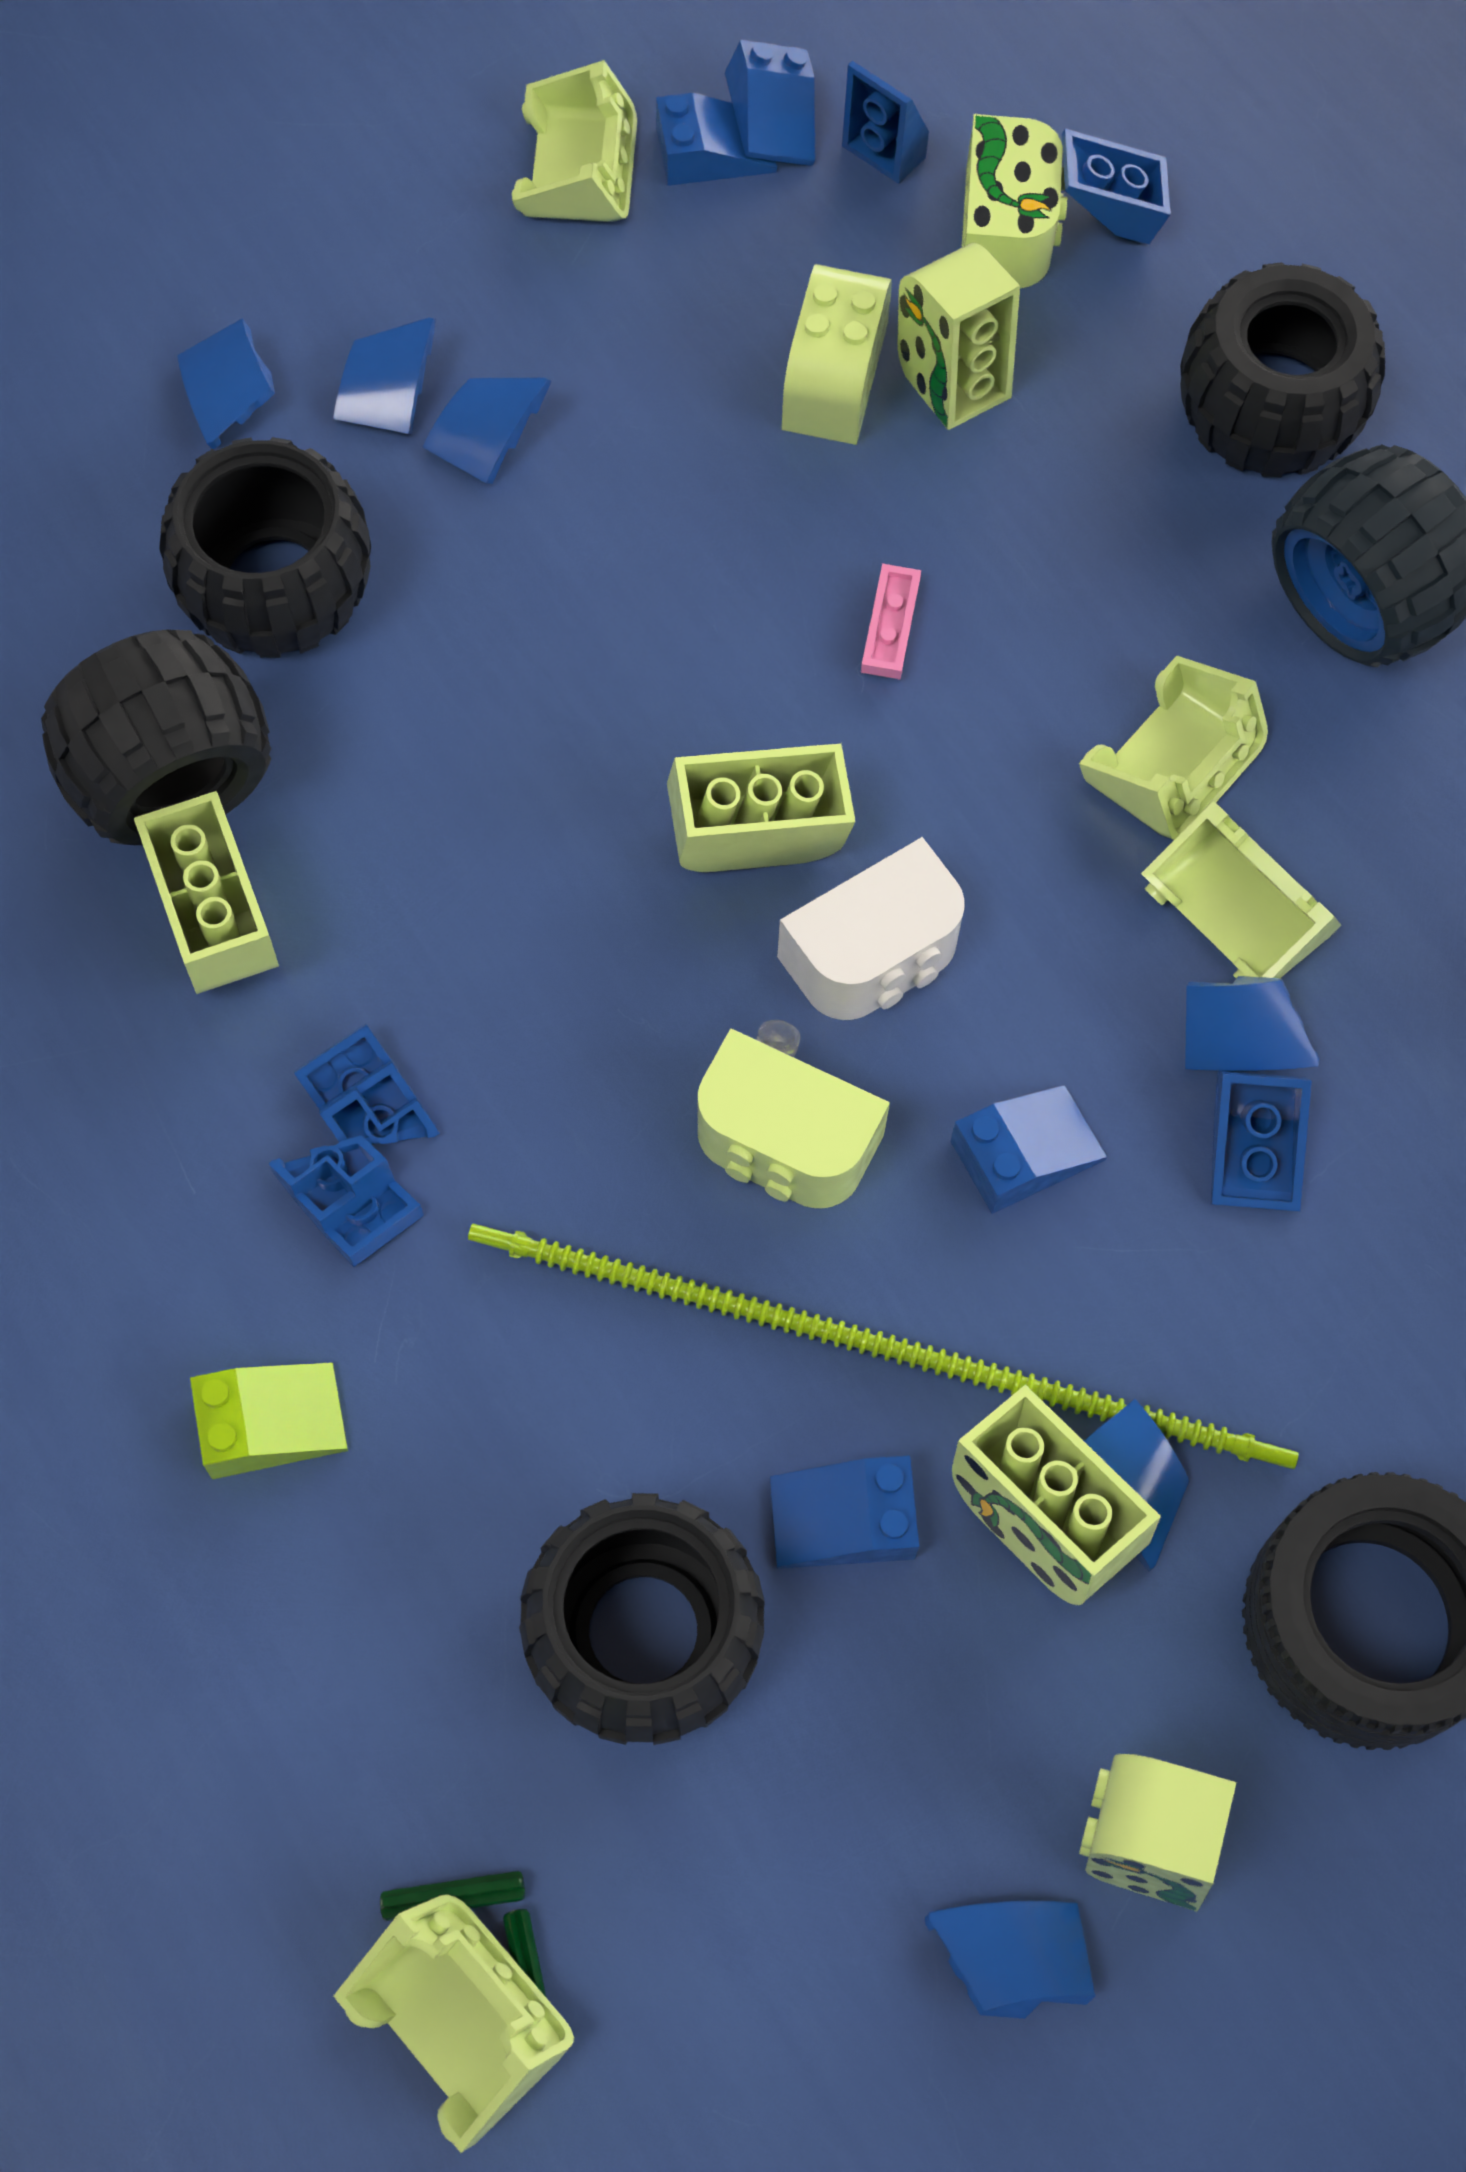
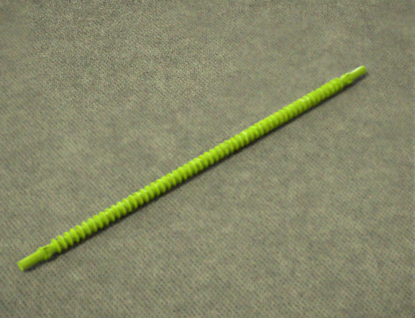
(520, 1245)

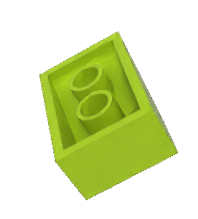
(267, 1417)

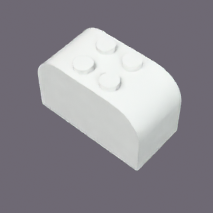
(874, 934)

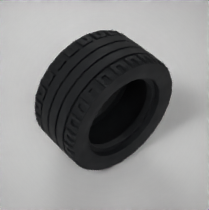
(1283, 1635)

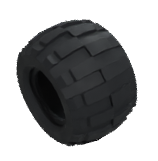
(1274, 418)
(254, 496)
(153, 729)
(626, 1543)

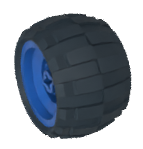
(1375, 555)

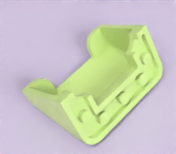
(581, 147)
(1186, 749)
(1239, 896)
(459, 2012)

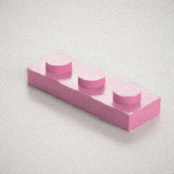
(891, 621)

